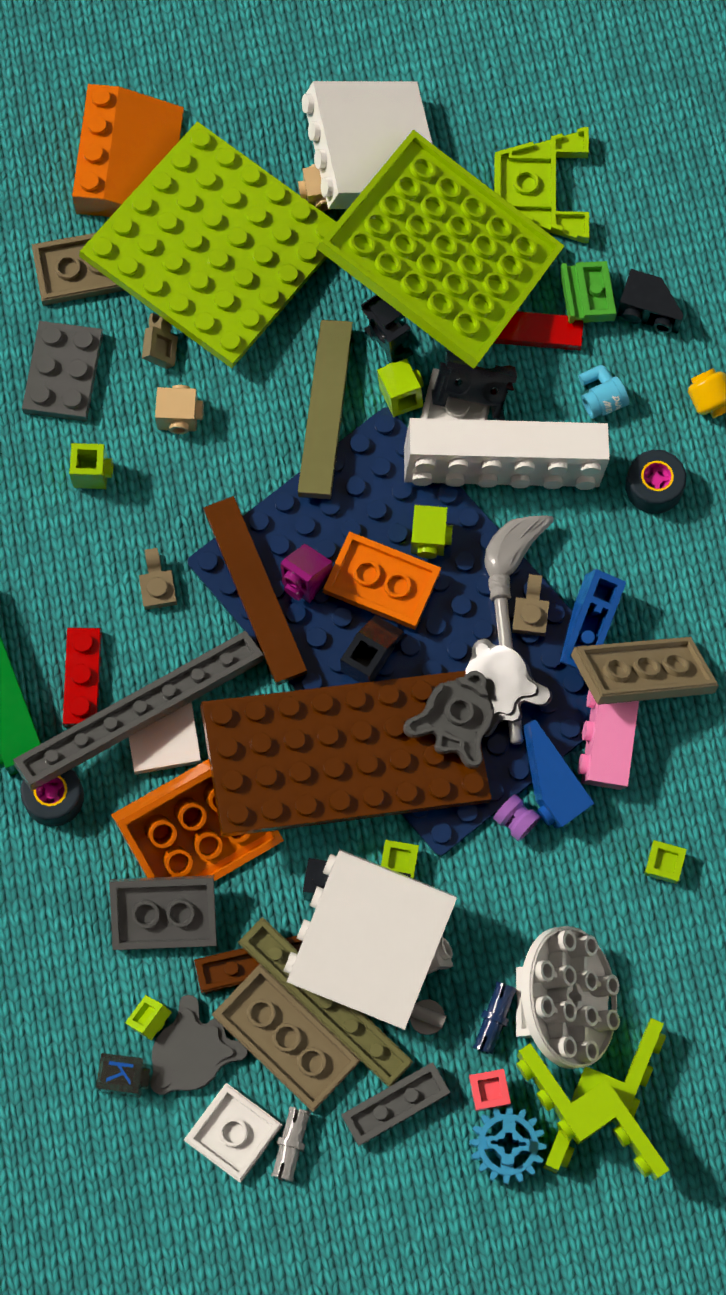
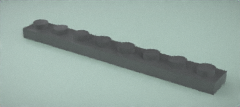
(138, 710)

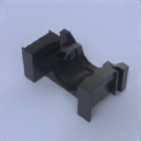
(386, 329)
(473, 384)

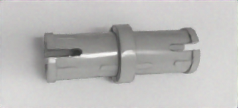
(291, 1144)

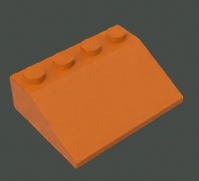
(120, 145)
(179, 832)

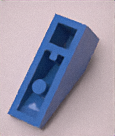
(592, 612)
(554, 783)

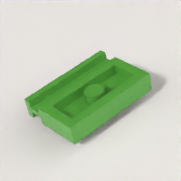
(588, 292)

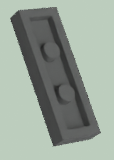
(395, 1104)

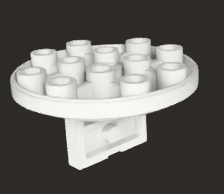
(566, 997)

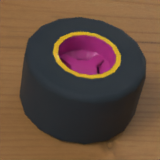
(657, 469)
(62, 808)

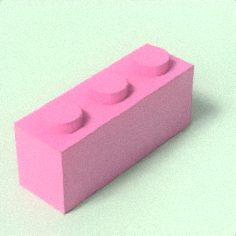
(608, 744)

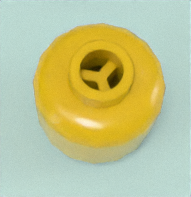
(709, 393)

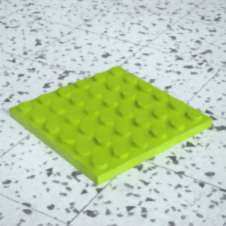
(211, 244)
(441, 248)

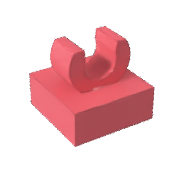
(489, 1090)

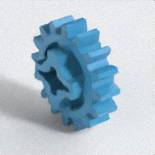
(525, 1145)

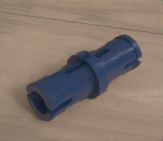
(494, 1018)

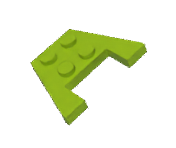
(528, 182)

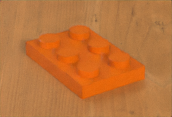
(382, 580)

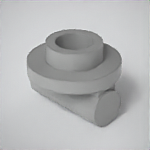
(427, 1017)

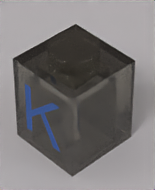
(122, 1075)

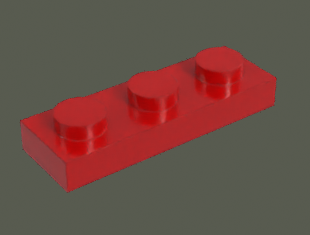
(81, 674)

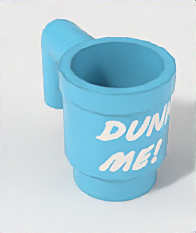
(604, 397)

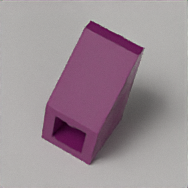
(305, 573)

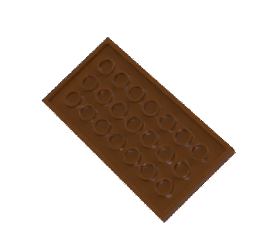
(331, 757)

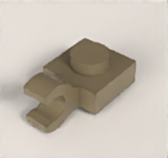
(159, 343)
(157, 585)
(530, 612)

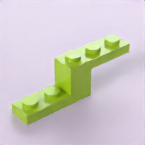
(637, 1075)
(591, 1113)

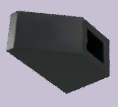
(650, 303)
(370, 650)

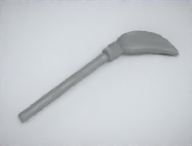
(501, 560)

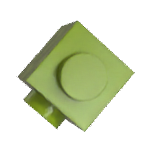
(400, 387)
(90, 466)
(430, 531)

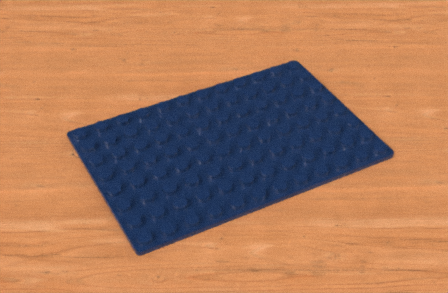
(379, 505)

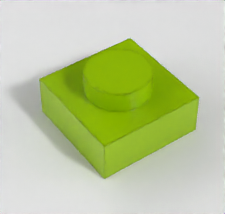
(400, 857)
(665, 862)
(148, 1017)

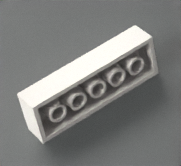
(505, 453)

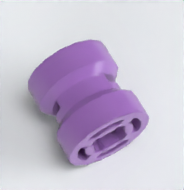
(516, 817)

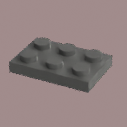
(62, 371)
(163, 912)

